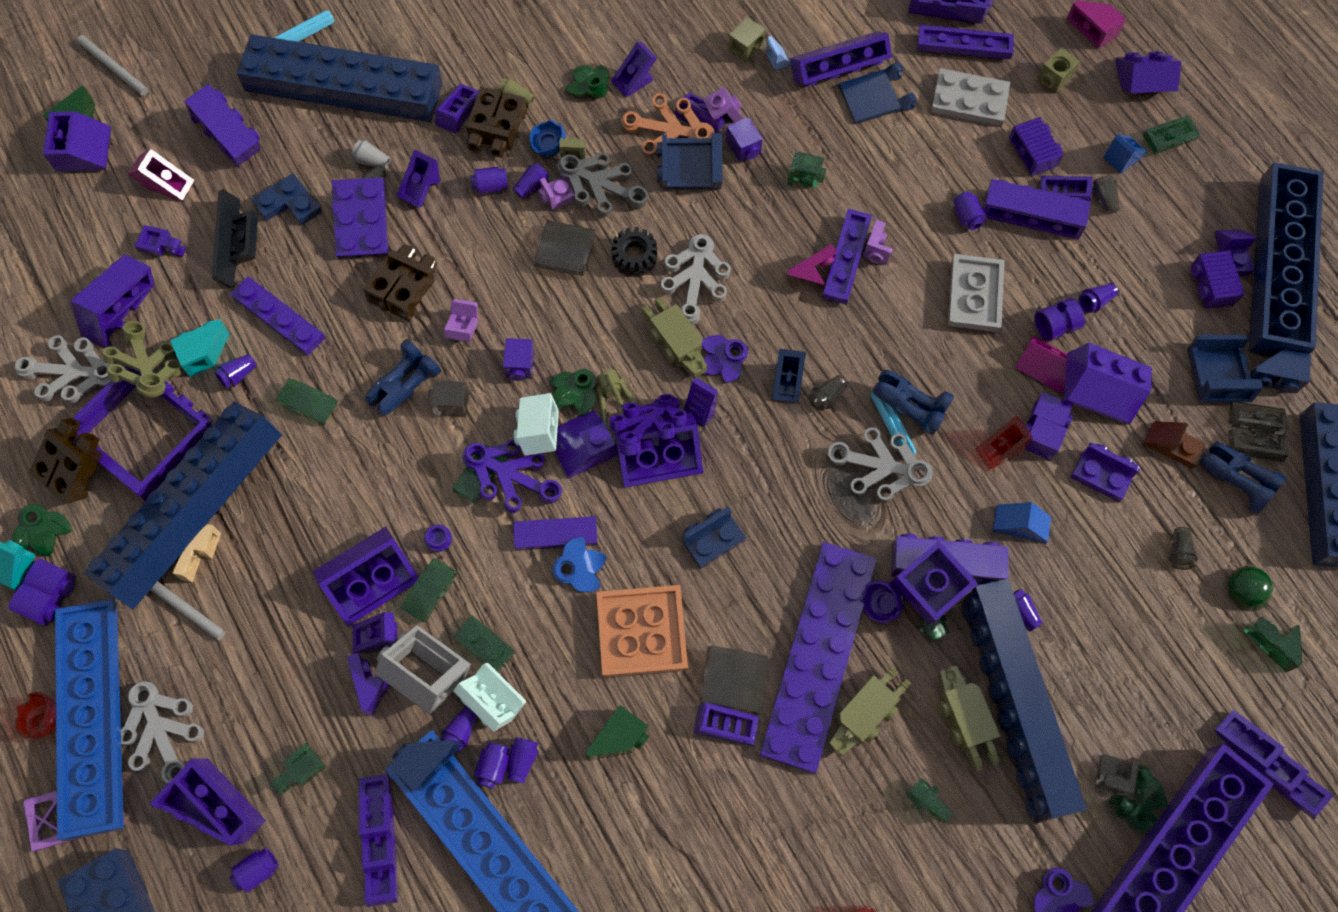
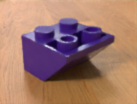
(1148, 73)
(76, 142)

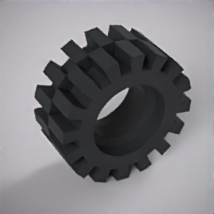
(630, 239)

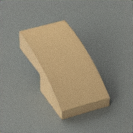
(201, 546)

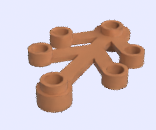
(671, 128)

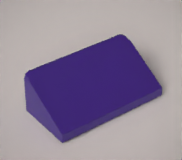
(702, 113)

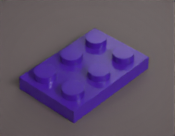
(360, 217)

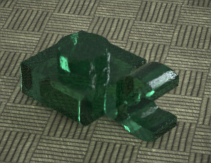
(301, 767)

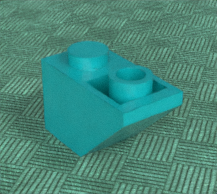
(200, 347)
(14, 564)

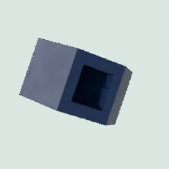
(1285, 371)

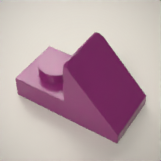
(807, 269)

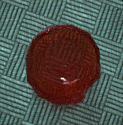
(36, 716)

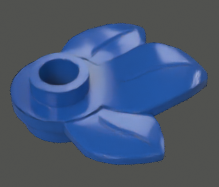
(583, 564)

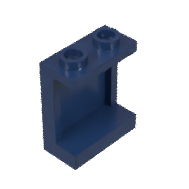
(690, 162)
(1222, 369)

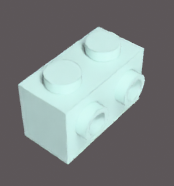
(537, 424)

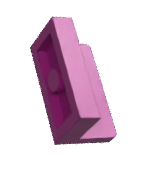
(1044, 364)

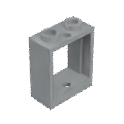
(432, 652)

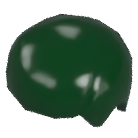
(1250, 587)

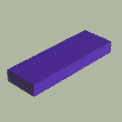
(554, 532)

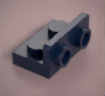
(712, 537)

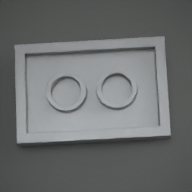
(970, 97)
(976, 293)

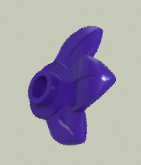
(719, 357)
(1067, 899)

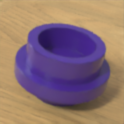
(438, 538)

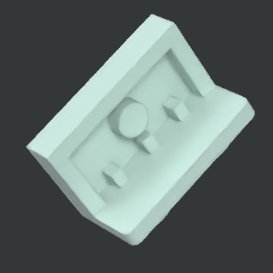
(490, 697)

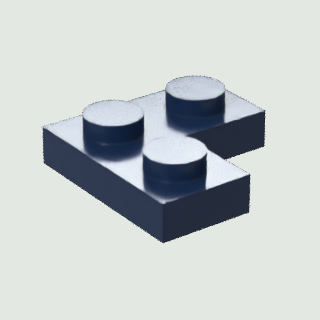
(287, 194)

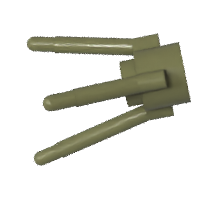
(611, 387)

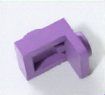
(722, 103)
(462, 320)

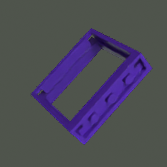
(108, 399)

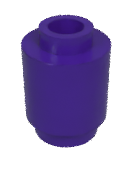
(489, 180)
(969, 211)
(492, 765)
(254, 870)

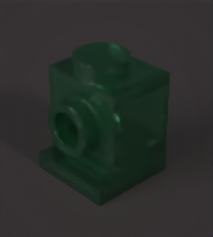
(806, 170)

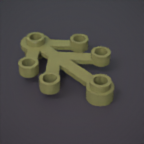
(149, 383)

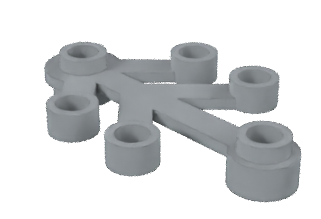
(696, 274)
(68, 372)
(884, 465)
(156, 728)

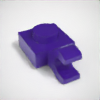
(156, 240)

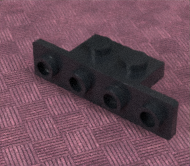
(233, 238)

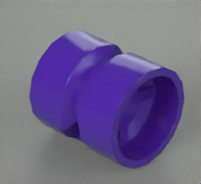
(1059, 319)

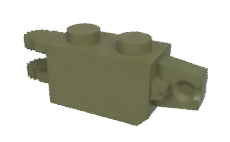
(676, 336)
(865, 712)
(968, 717)

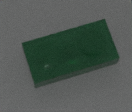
(1171, 134)
(484, 644)

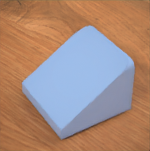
(776, 54)

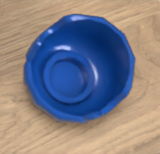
(546, 138)

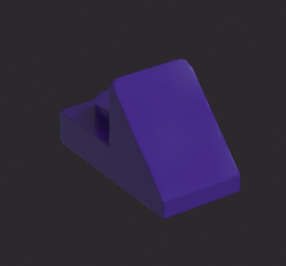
(634, 70)
(420, 174)
(1238, 243)
(374, 633)
(368, 690)

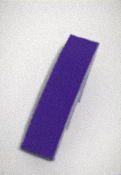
(1269, 759)
(378, 840)

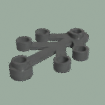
(599, 181)

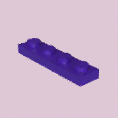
(965, 42)
(847, 256)
(277, 315)

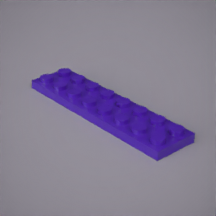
(818, 659)

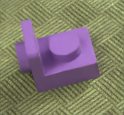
(556, 193)
(875, 250)

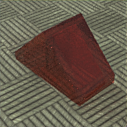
(1005, 443)

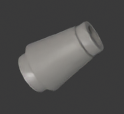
(369, 155)

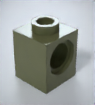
(746, 39)
(1058, 70)

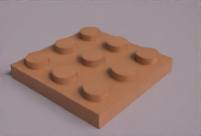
(641, 631)

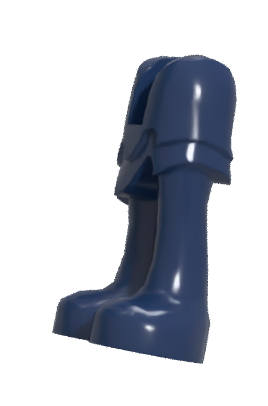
(391, 384)
(898, 391)
(1228, 463)

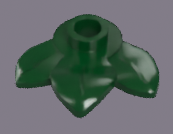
(589, 81)
(572, 392)
(42, 532)

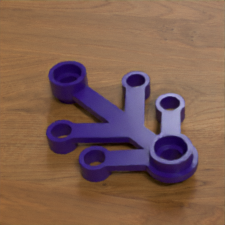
(664, 406)
(508, 472)

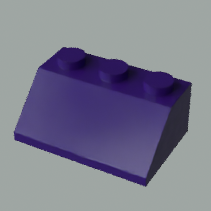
(1106, 382)
(661, 457)
(365, 576)

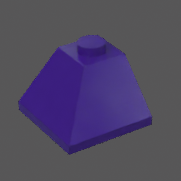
(583, 444)

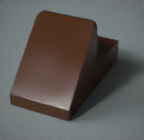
(1173, 442)

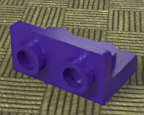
(1105, 471)

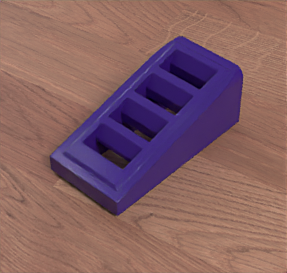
(454, 120)
(1075, 182)
(701, 401)
(724, 734)

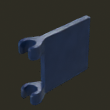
(874, 96)

